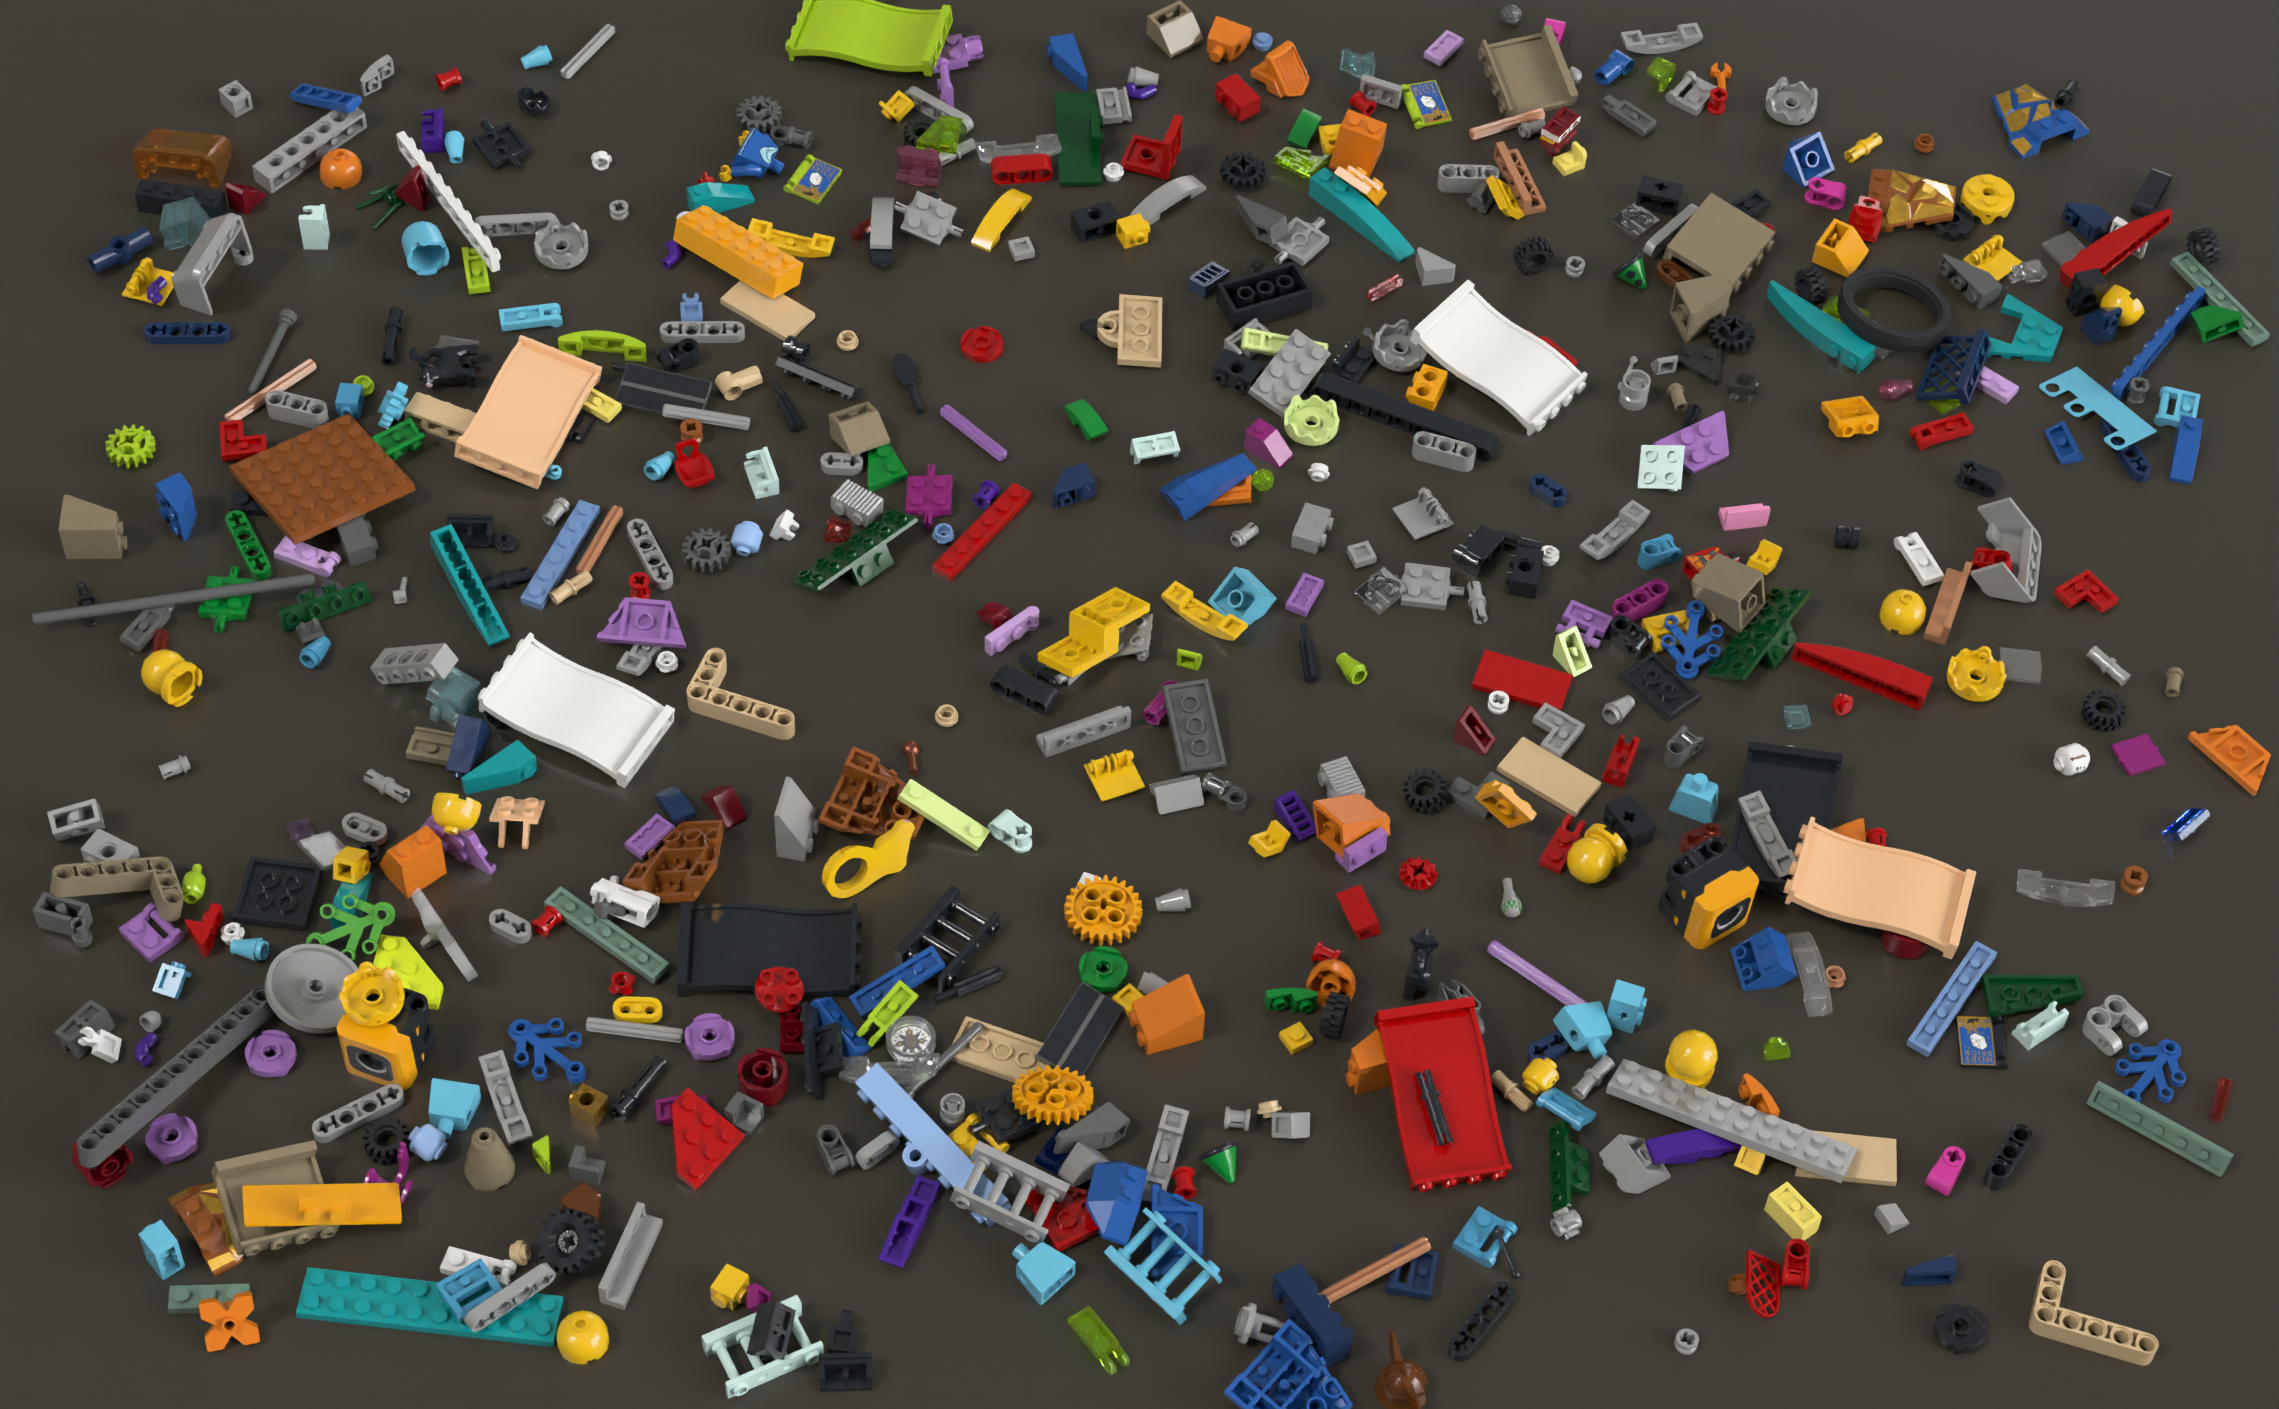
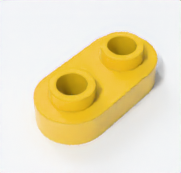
(638, 1009)

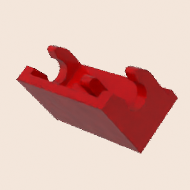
(1620, 761)
(1359, 912)

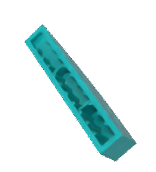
(1358, 214)
(1822, 329)
(467, 585)

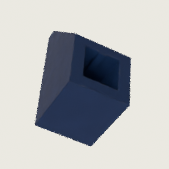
(2087, 220)
(2101, 324)
(1073, 486)

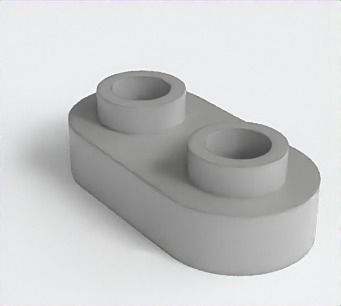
(366, 828)

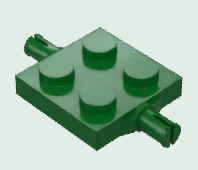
(229, 607)

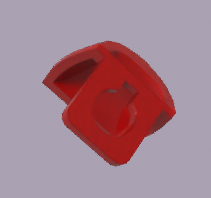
(1866, 219)
(693, 469)

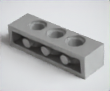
(414, 663)

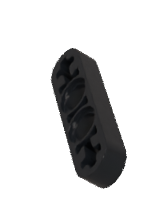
(1481, 1321)

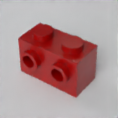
(1237, 97)

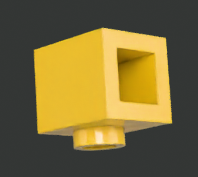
(1132, 230)
(351, 864)
(730, 1287)

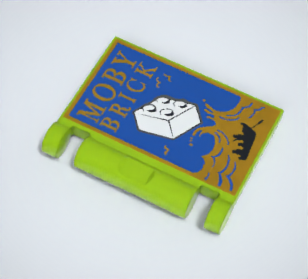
(1425, 104)
(813, 179)

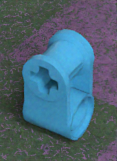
(1658, 552)

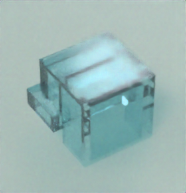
(182, 223)
(452, 696)

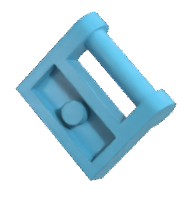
(2185, 404)

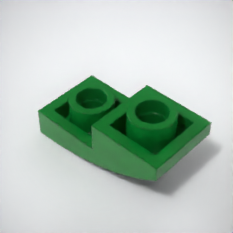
(1304, 129)
(1086, 417)
(1297, 998)

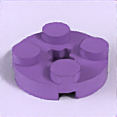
(713, 1049)
(271, 1066)
(171, 1150)

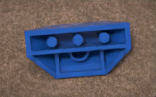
(1115, 1198)

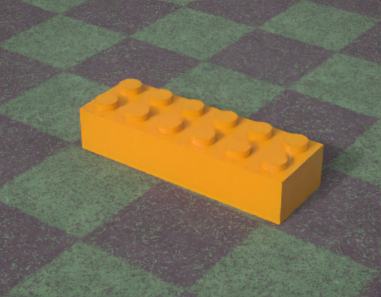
(738, 251)

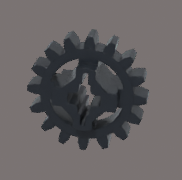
(1242, 170)
(1731, 332)

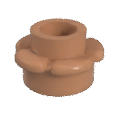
(1835, 972)

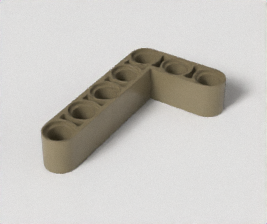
(122, 876)

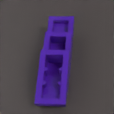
(1688, 1147)
(909, 1222)

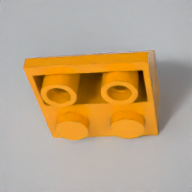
(1840, 249)

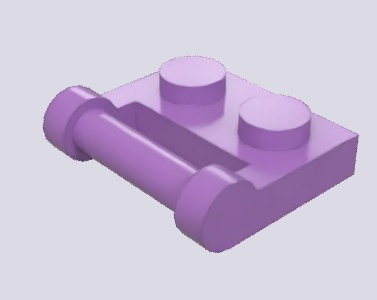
(944, 84)
(145, 938)

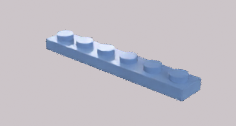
(560, 554)
(1951, 999)

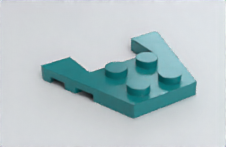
(2035, 335)

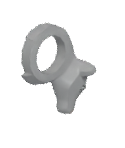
(438, 932)

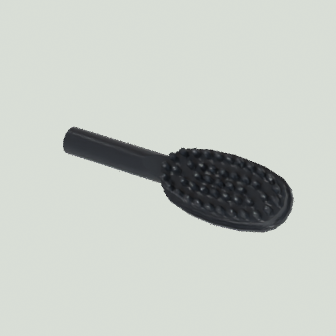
(907, 376)

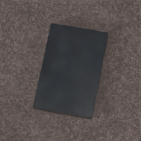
(1660, 686)

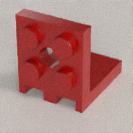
(1162, 153)

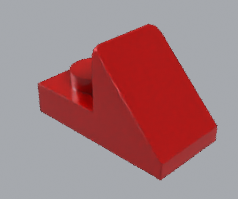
(205, 932)

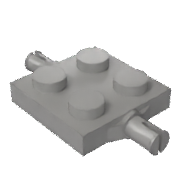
(928, 219)
(1301, 241)
(1428, 586)

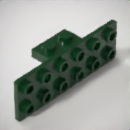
(1079, 137)
(862, 555)
(1765, 636)

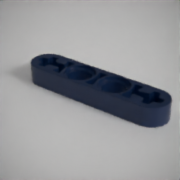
(187, 330)
(2129, 464)

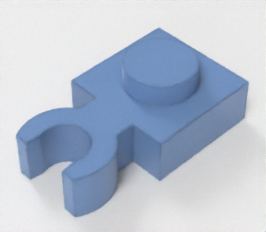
(691, 308)

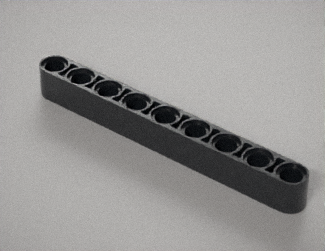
(1400, 413)

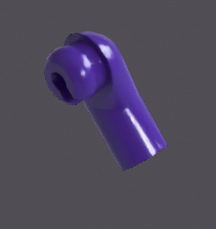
(1142, 93)
(674, 255)
(154, 288)
(142, 1049)

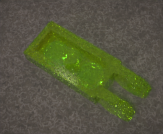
(1098, 1338)

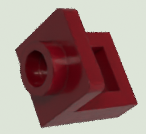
(994, 614)

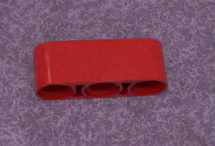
(1021, 169)

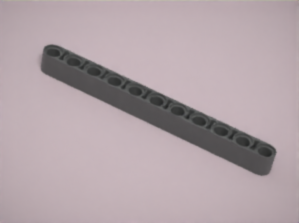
(173, 1078)

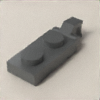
(1629, 115)
(145, 625)

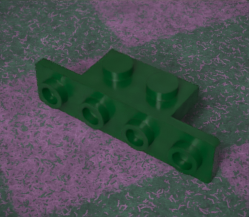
(323, 603)
(1567, 1167)

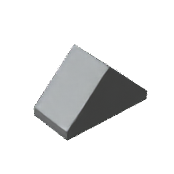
(1433, 268)
(1080, 1164)

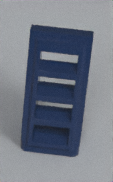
(1204, 289)
(1934, 1272)

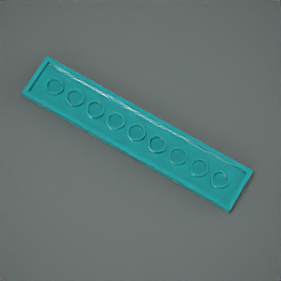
(419, 1307)

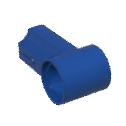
(1617, 64)

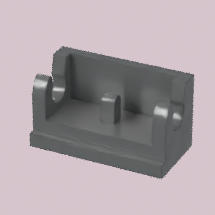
(89, 1015)

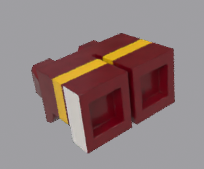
(1559, 131)

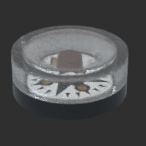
(909, 1037)

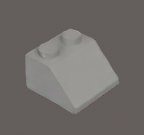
(1632, 1164)

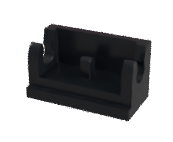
(473, 529)
(771, 1331)
(845, 1371)

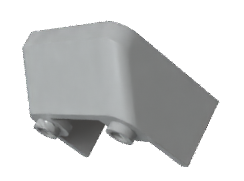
(205, 256)
(2015, 534)

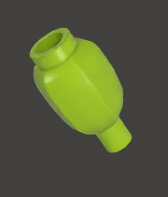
(193, 884)

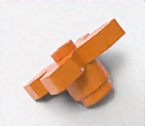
(229, 1320)

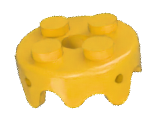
(1987, 206)
(1980, 664)
(369, 981)

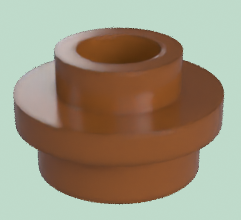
(1924, 143)
(1737, 1283)

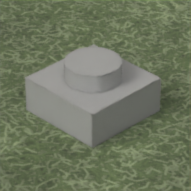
(1021, 249)
(1361, 554)

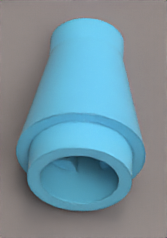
(537, 57)
(454, 145)
(658, 466)
(253, 949)

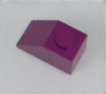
(1267, 444)

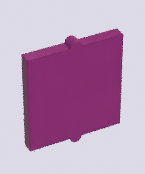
(2138, 754)

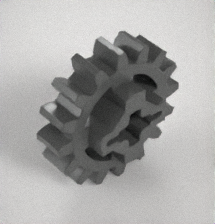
(759, 114)
(706, 550)

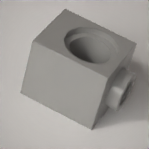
(235, 98)

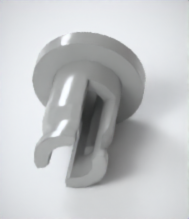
(1249, 1324)

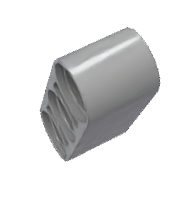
(1464, 178)
(296, 409)
(1443, 451)

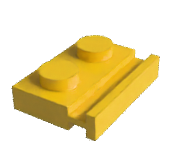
(1505, 198)

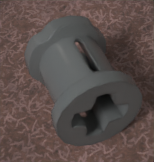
(2137, 391)

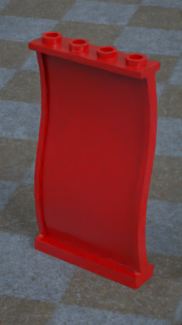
(1451, 1045)

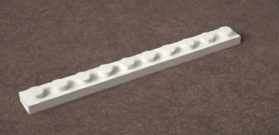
(451, 204)

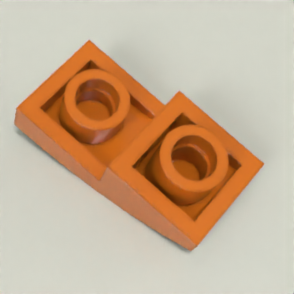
(1757, 1095)

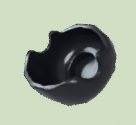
(533, 102)

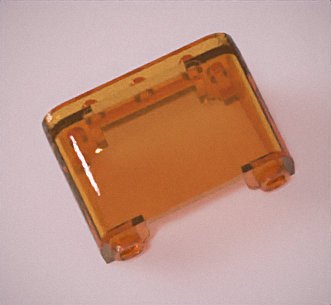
(183, 150)

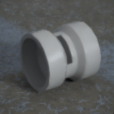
(952, 1110)

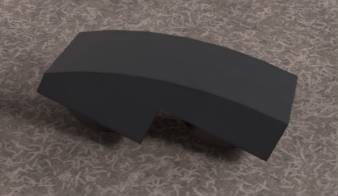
(878, 257)

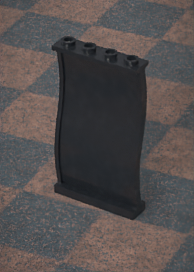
(1795, 787)
(733, 942)

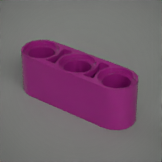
(1641, 601)

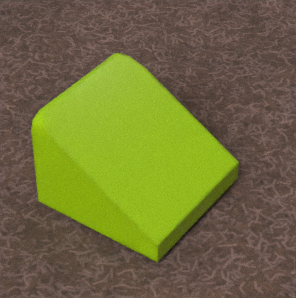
(1188, 659)
(542, 1153)

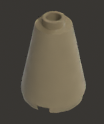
(488, 1161)

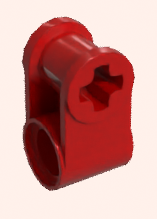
(1990, 557)
(1795, 1269)

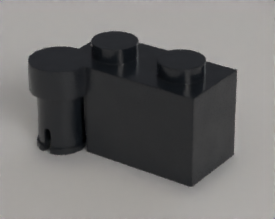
(1478, 550)

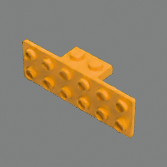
(321, 1204)

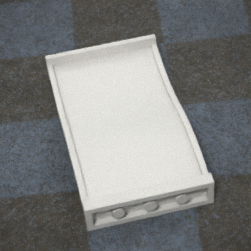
(1499, 358)
(576, 709)

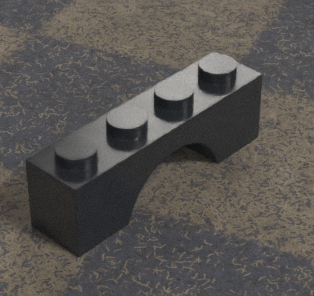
(153, 194)

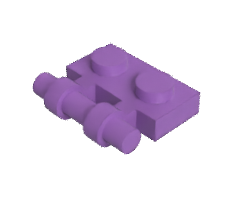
(1588, 620)

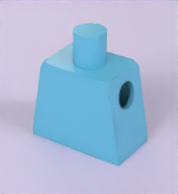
(1696, 798)
(1585, 1027)
(452, 1105)
(1042, 1270)

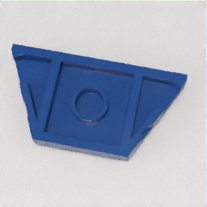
(1184, 1220)

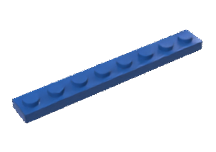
(2160, 340)

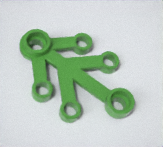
(355, 925)

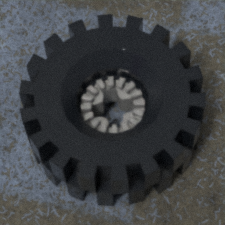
(557, 1249)

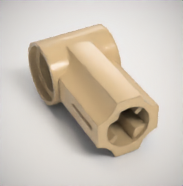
(733, 384)

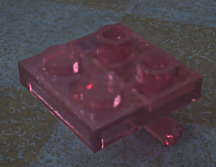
(918, 163)

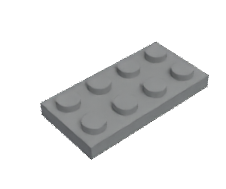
(1289, 372)

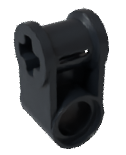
(680, 355)
(1980, 479)
(1629, 635)

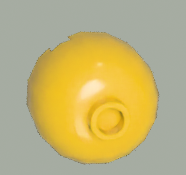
(2119, 297)
(1903, 612)
(455, 813)
(582, 1337)

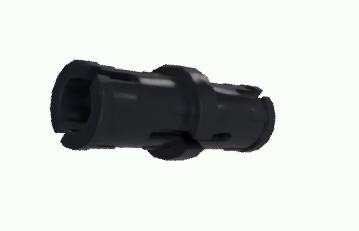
(506, 578)

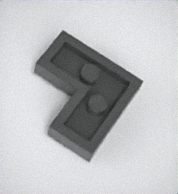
(1464, 793)

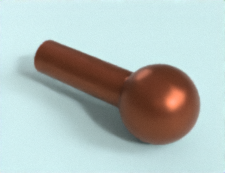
(911, 750)

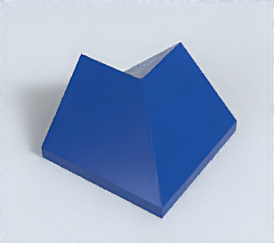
(1807, 159)

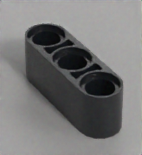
(2151, 192)
(1024, 689)
(2006, 1166)

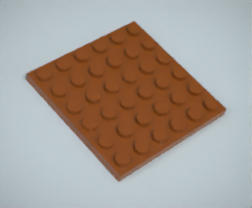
(322, 478)

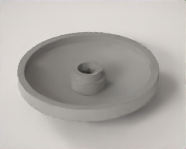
(306, 986)

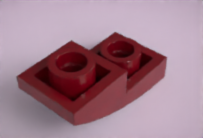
(791, 1031)

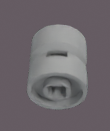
(1634, 390)

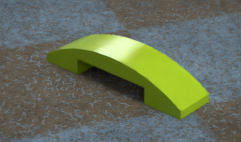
(603, 341)

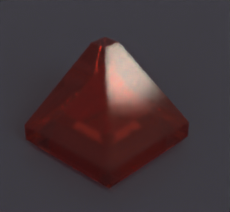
(837, 530)

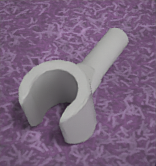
(400, 595)

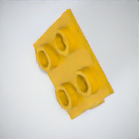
(1993, 258)
(143, 277)
(1114, 775)

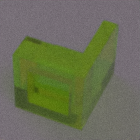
(1662, 70)

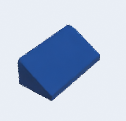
(2064, 443)

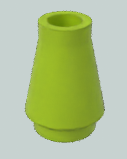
(1351, 668)

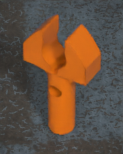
(1721, 76)

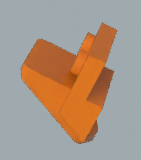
(1282, 71)

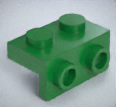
(400, 439)

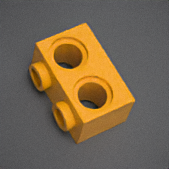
(1427, 387)

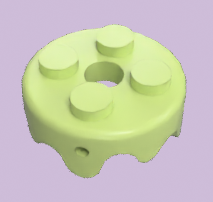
(1314, 410)

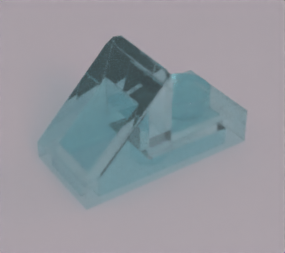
(1357, 64)

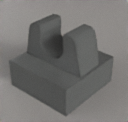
(1481, 198)
(309, 631)

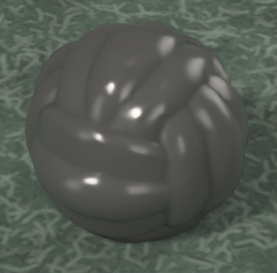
(1510, 15)

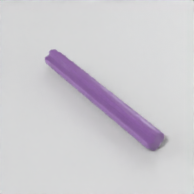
(1533, 974)

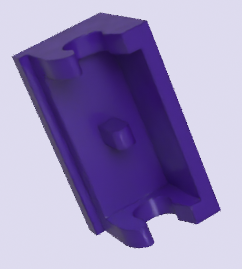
(432, 131)

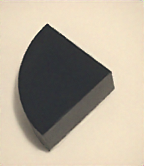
(1090, 328)

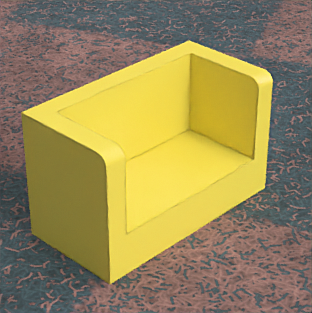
(1792, 1212)

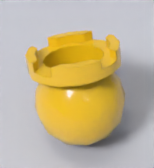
(170, 676)
(1595, 854)
(1692, 1058)

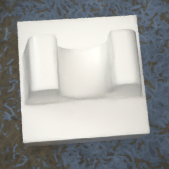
(783, 525)

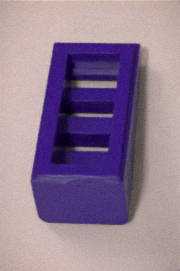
(1288, 803)

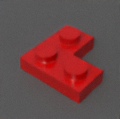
(236, 445)
(2086, 587)

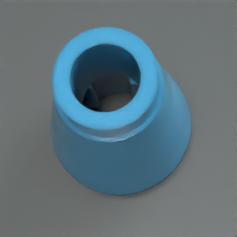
(313, 654)

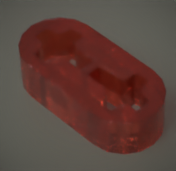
(1699, 835)

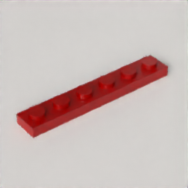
(981, 531)

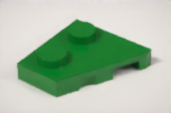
(884, 468)

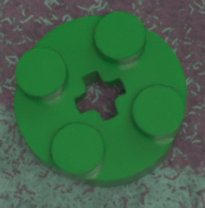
(1107, 981)

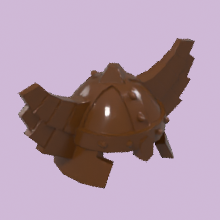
(1401, 1381)

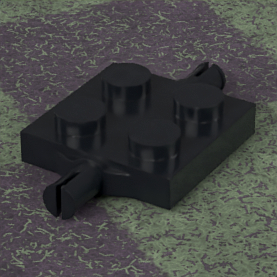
(501, 145)
(1001, 1119)

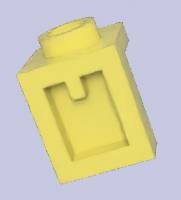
(1572, 160)

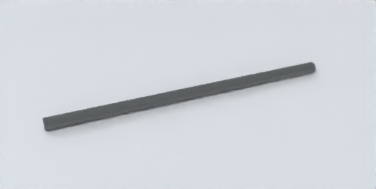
(173, 599)

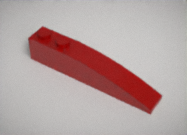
(2115, 246)
(1867, 672)

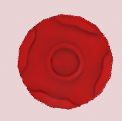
(982, 344)

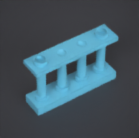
(1158, 1289)

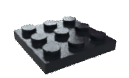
(277, 893)

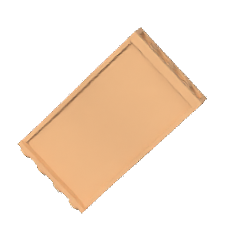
(528, 412)
(1879, 887)

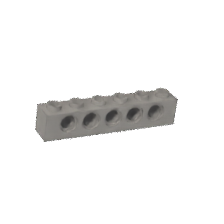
(307, 148)

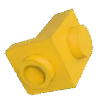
(897, 106)
(1765, 557)
(1270, 841)

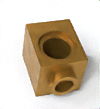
(590, 1113)

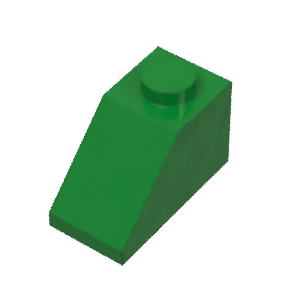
(2215, 322)

